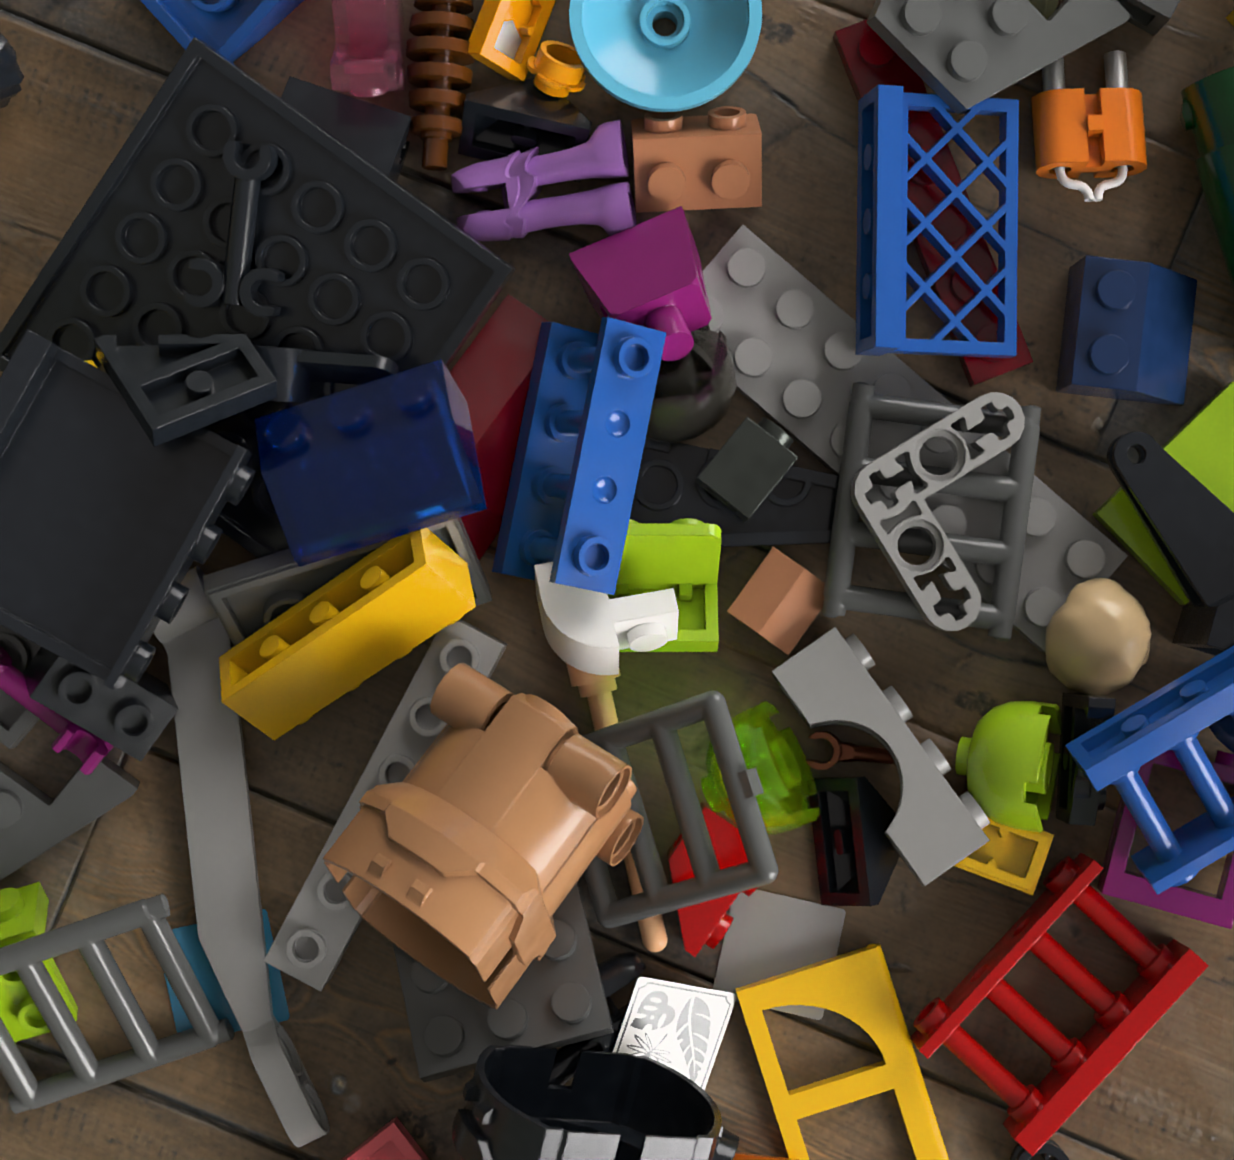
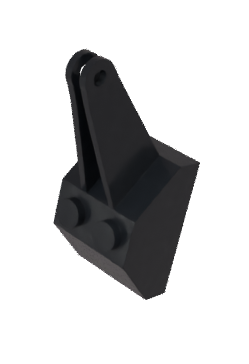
(1191, 534)

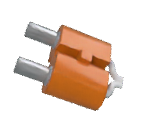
(1089, 131)

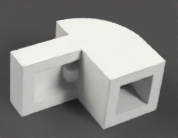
(592, 629)

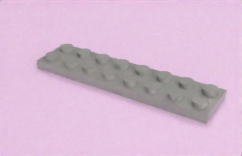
(799, 369)

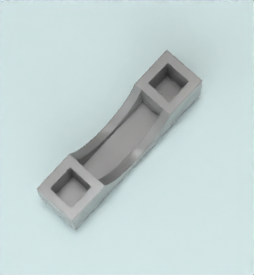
(832, 687)

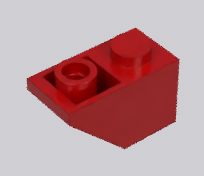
(709, 920)

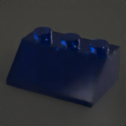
(371, 462)

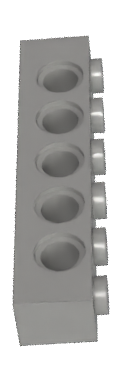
(321, 916)

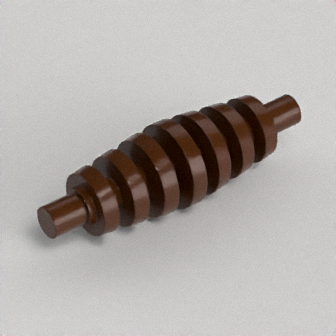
(439, 73)

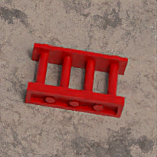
(1119, 1016)

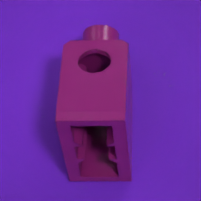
(649, 279)

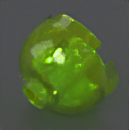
(780, 767)

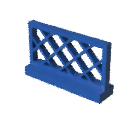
(883, 225)

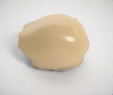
(1098, 638)

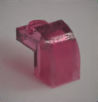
(368, 47)

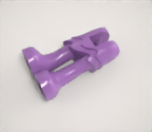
(525, 174)

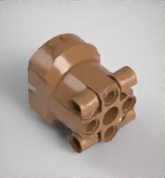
(485, 835)

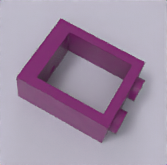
(1180, 899)

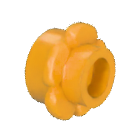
(557, 69)

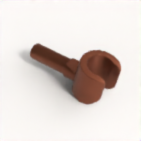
(848, 752)

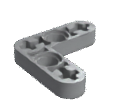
(912, 510)

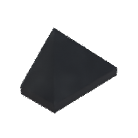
(519, 118)
(850, 841)

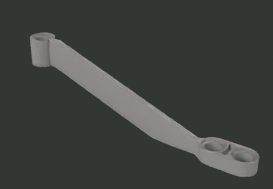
(225, 856)

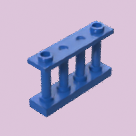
(579, 453)
(1145, 730)

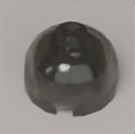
(693, 390)

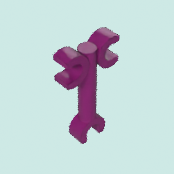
(71, 737)

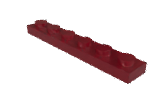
(871, 63)

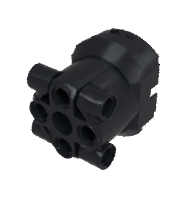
(612, 1110)

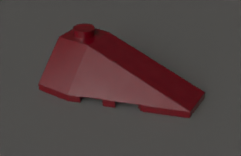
(495, 383)

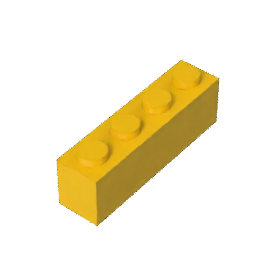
(346, 632)

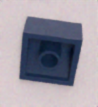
(1126, 331)

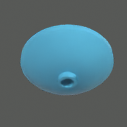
(665, 72)

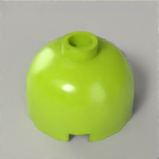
(1012, 763)

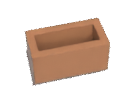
(779, 601)

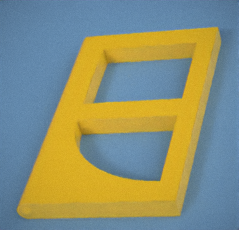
(862, 991)

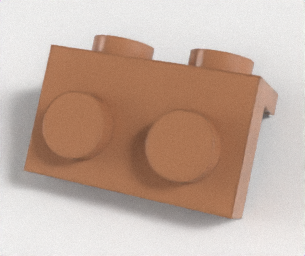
(697, 160)

